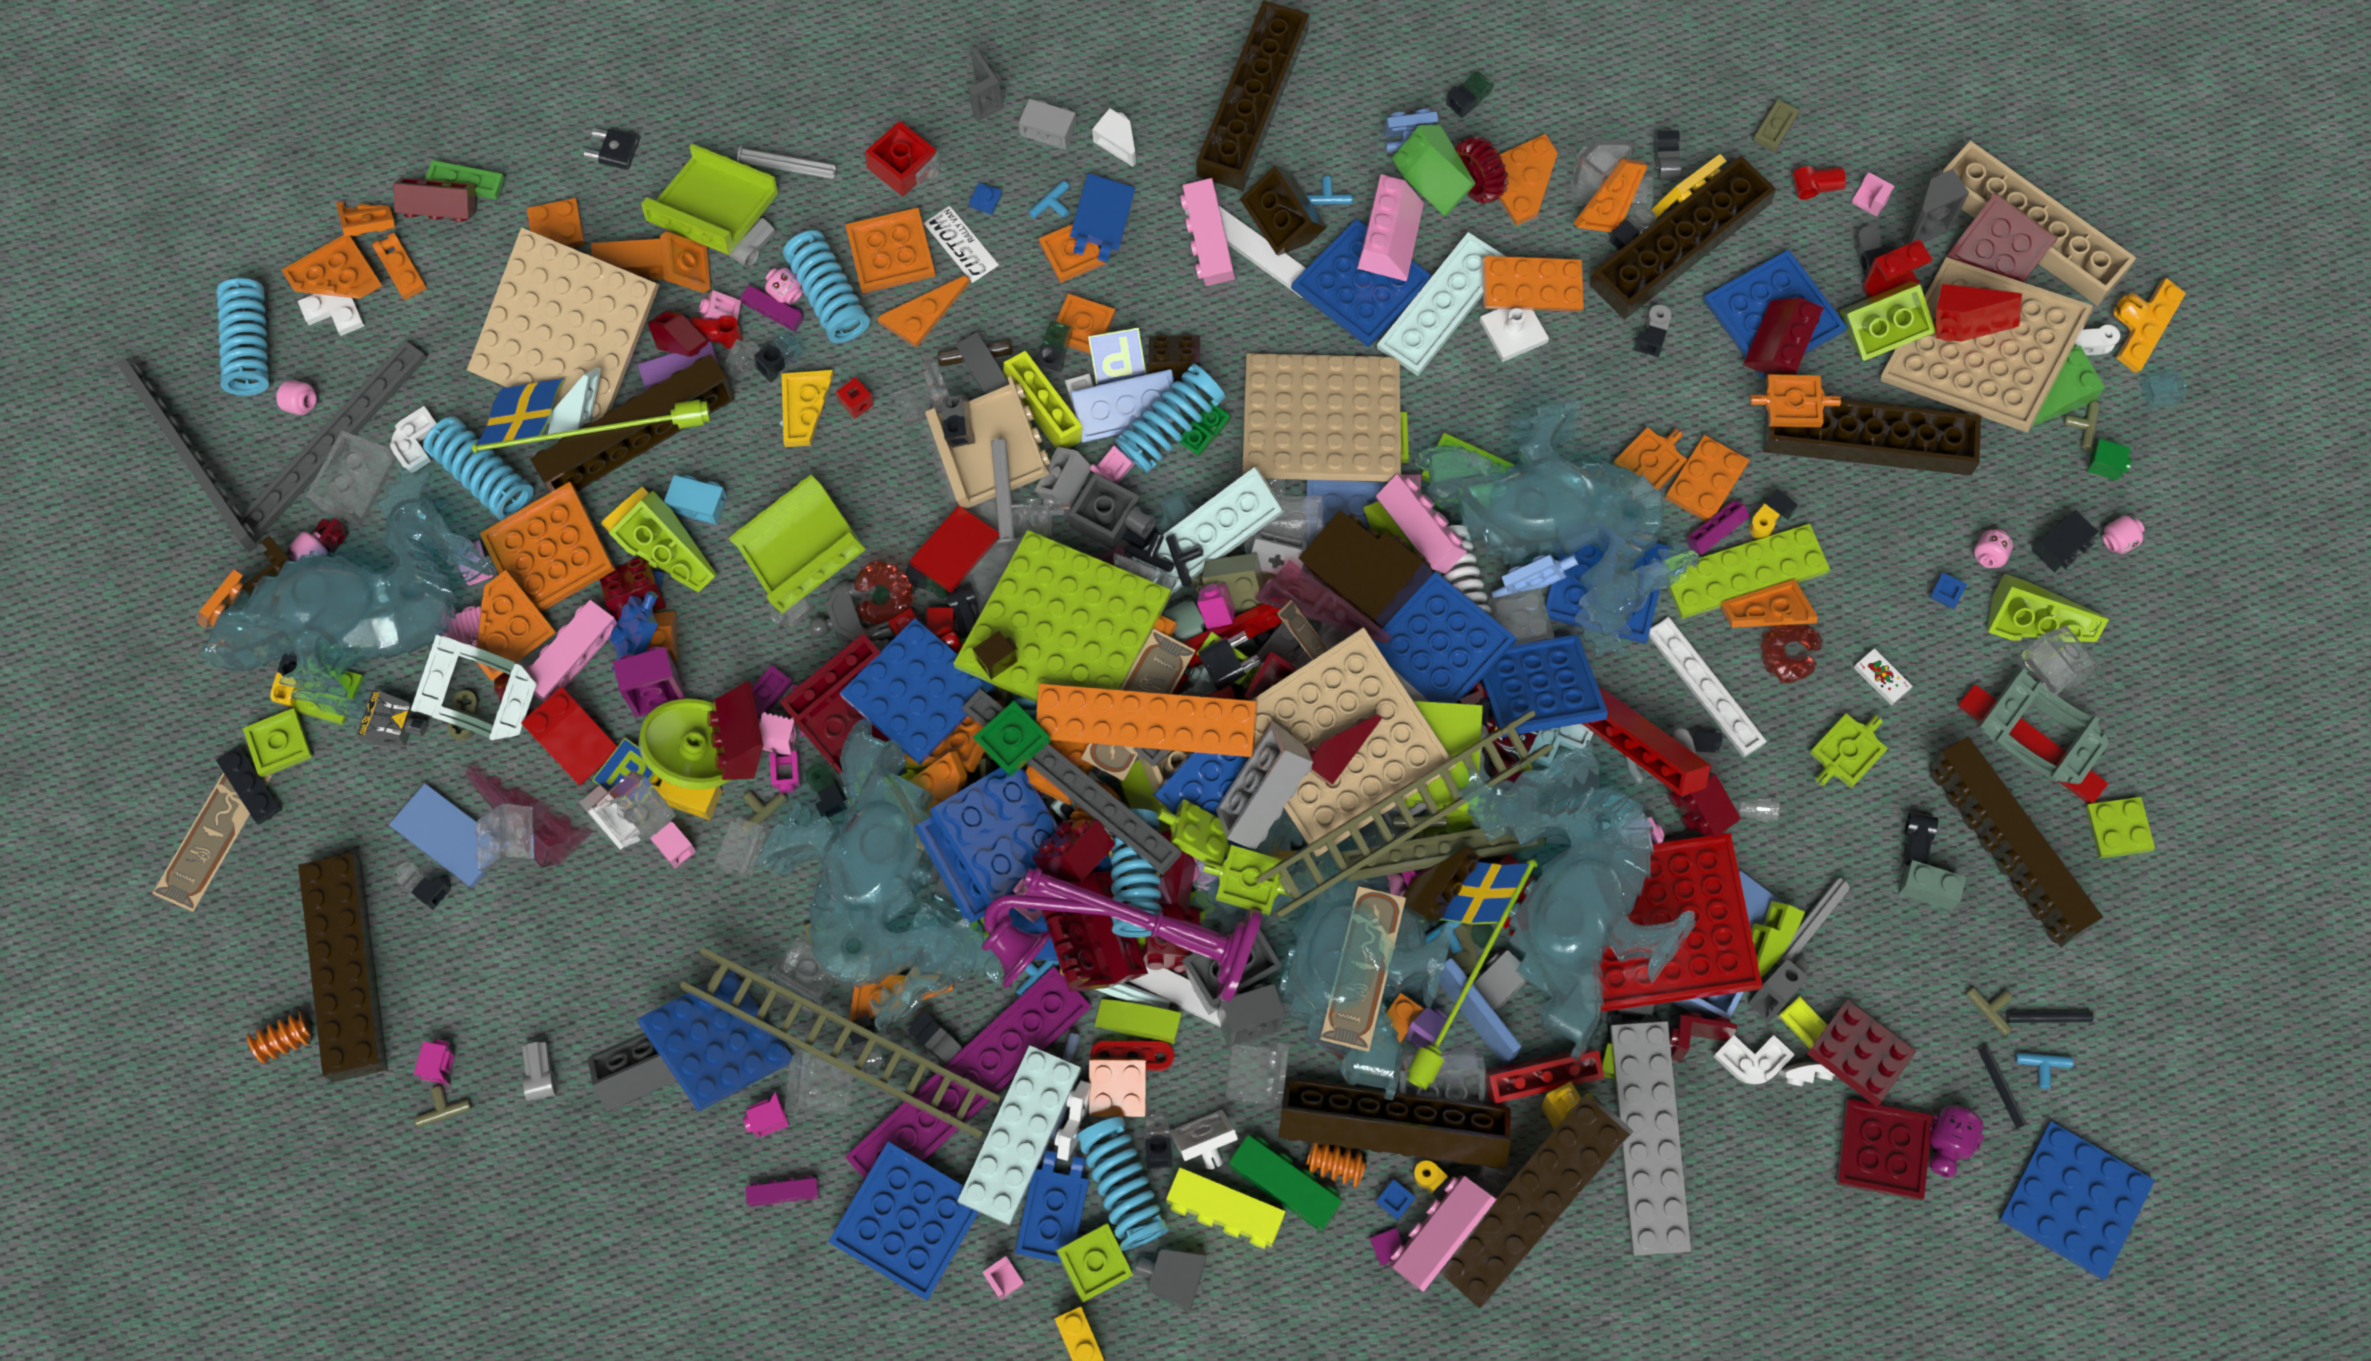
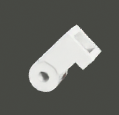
(2098, 340)

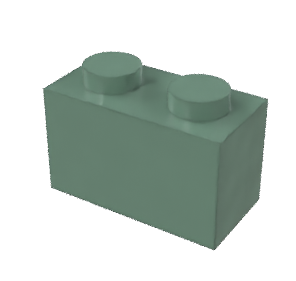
(1932, 885)

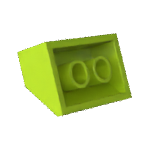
(1888, 320)

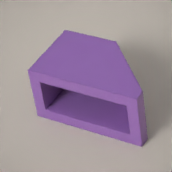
(1426, 1028)

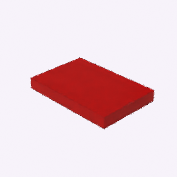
(954, 549)

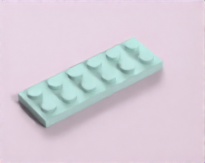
(1438, 306)
(1223, 522)
(1019, 1135)

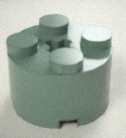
(1188, 620)

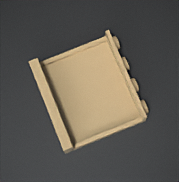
(992, 417)

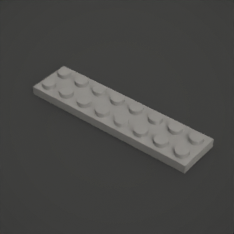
(1653, 1150)

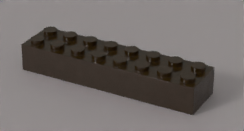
(1252, 95)
(1682, 237)
(1885, 437)
(595, 454)
(2014, 842)
(342, 968)
(1399, 1126)
(1535, 1199)

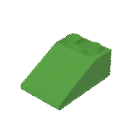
(1434, 168)
(2073, 388)

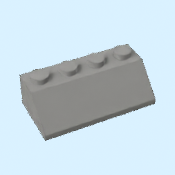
(1263, 787)

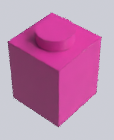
(1216, 605)

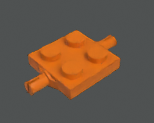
(1794, 400)
(1653, 457)

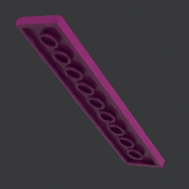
(987, 1061)

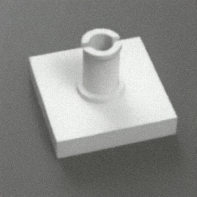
(1513, 331)
(1204, 1138)

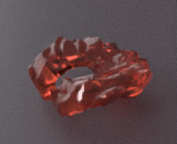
(894, 580)
(1774, 651)

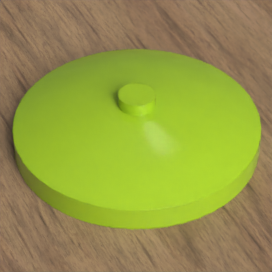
(678, 744)

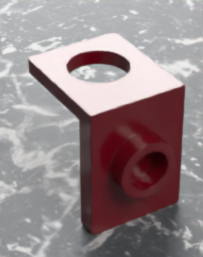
(333, 535)

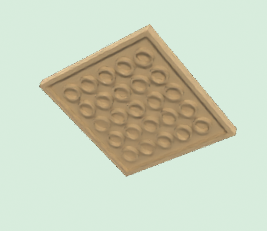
(562, 318)
(1996, 374)
(1322, 417)
(1331, 697)

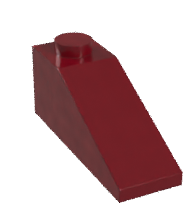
(1337, 752)
(1179, 879)

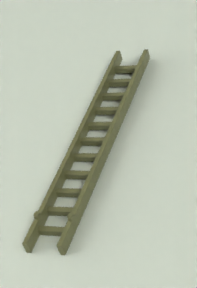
(1286, 880)
(832, 1058)

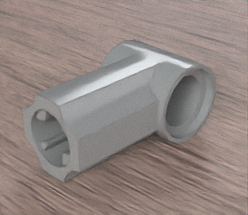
(748, 248)
(539, 1078)

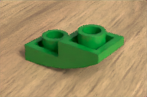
(1206, 430)

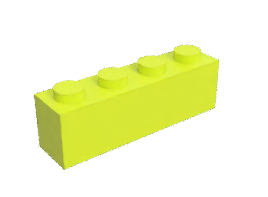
(1045, 403)
(1226, 1208)

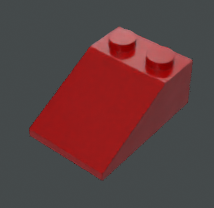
(1975, 312)
(570, 736)

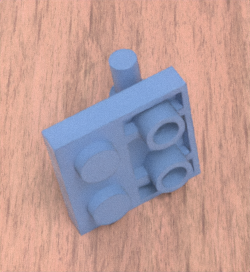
(1404, 125)

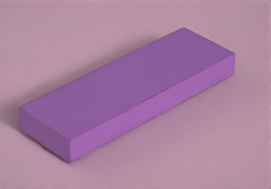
(662, 368)

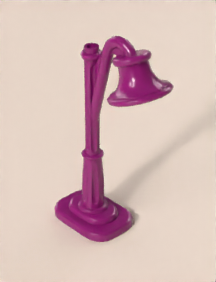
(1018, 948)

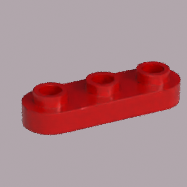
(1143, 1049)

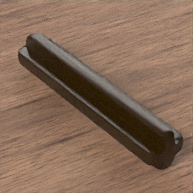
(952, 356)

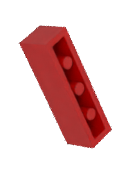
(1542, 1075)

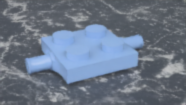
(1539, 574)

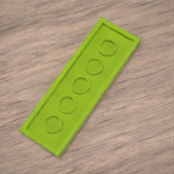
(1748, 569)

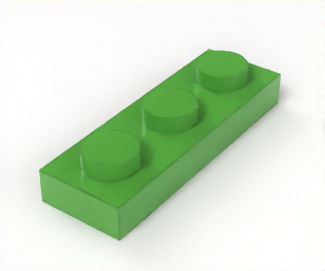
(487, 183)

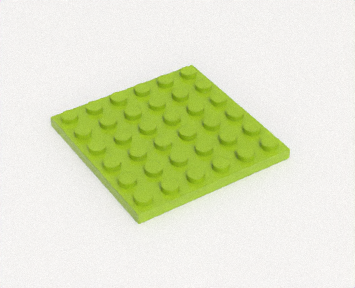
(1068, 618)

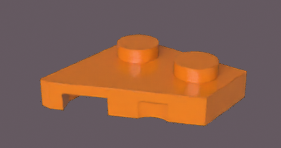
(364, 219)

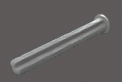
(786, 163)
(1003, 492)
(1815, 919)

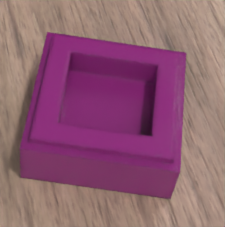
(1385, 1245)

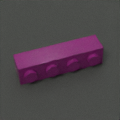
(771, 308)
(1717, 527)
(782, 1192)

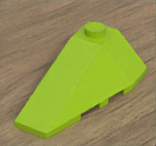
(660, 538)
(2030, 611)

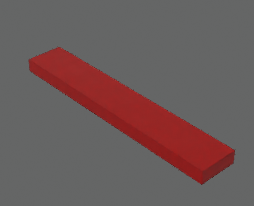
(1978, 703)

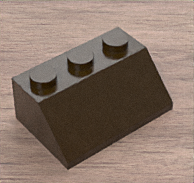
(1282, 211)

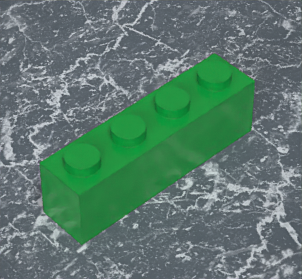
(1285, 1183)

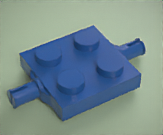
(634, 626)

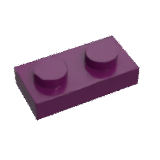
(769, 690)

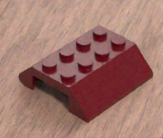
(822, 711)
(1088, 948)

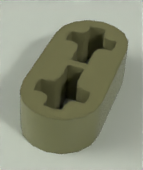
(472, 708)

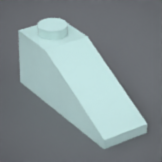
(577, 405)

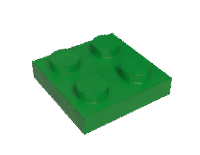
(1012, 738)

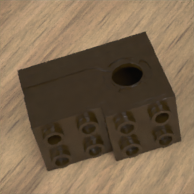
(1365, 568)

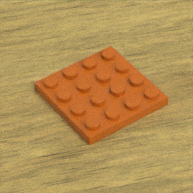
(549, 548)

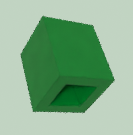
(2109, 460)

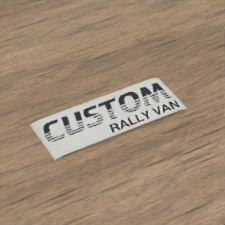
(961, 244)

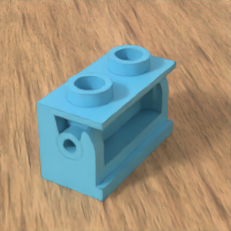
(695, 499)

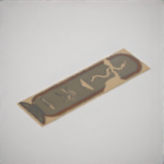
(1302, 630)
(1154, 671)
(204, 846)
(1356, 1025)

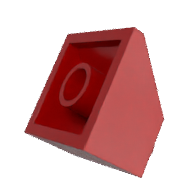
(899, 157)

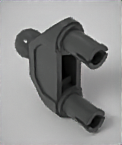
(844, 617)

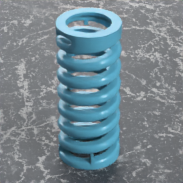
(812, 288)
(228, 339)
(1128, 441)
(472, 478)
(1141, 880)
(1132, 1237)

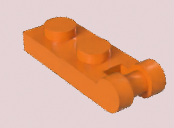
(399, 267)

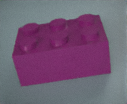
(648, 680)

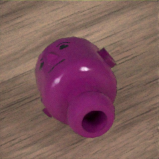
(1956, 1137)

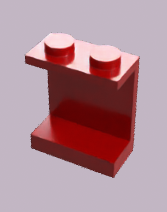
(1896, 268)

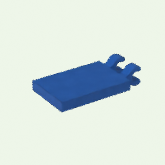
(1101, 215)
(1052, 1209)

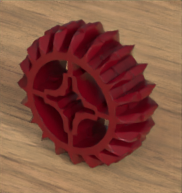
(1485, 169)

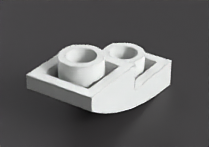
(1801, 1072)

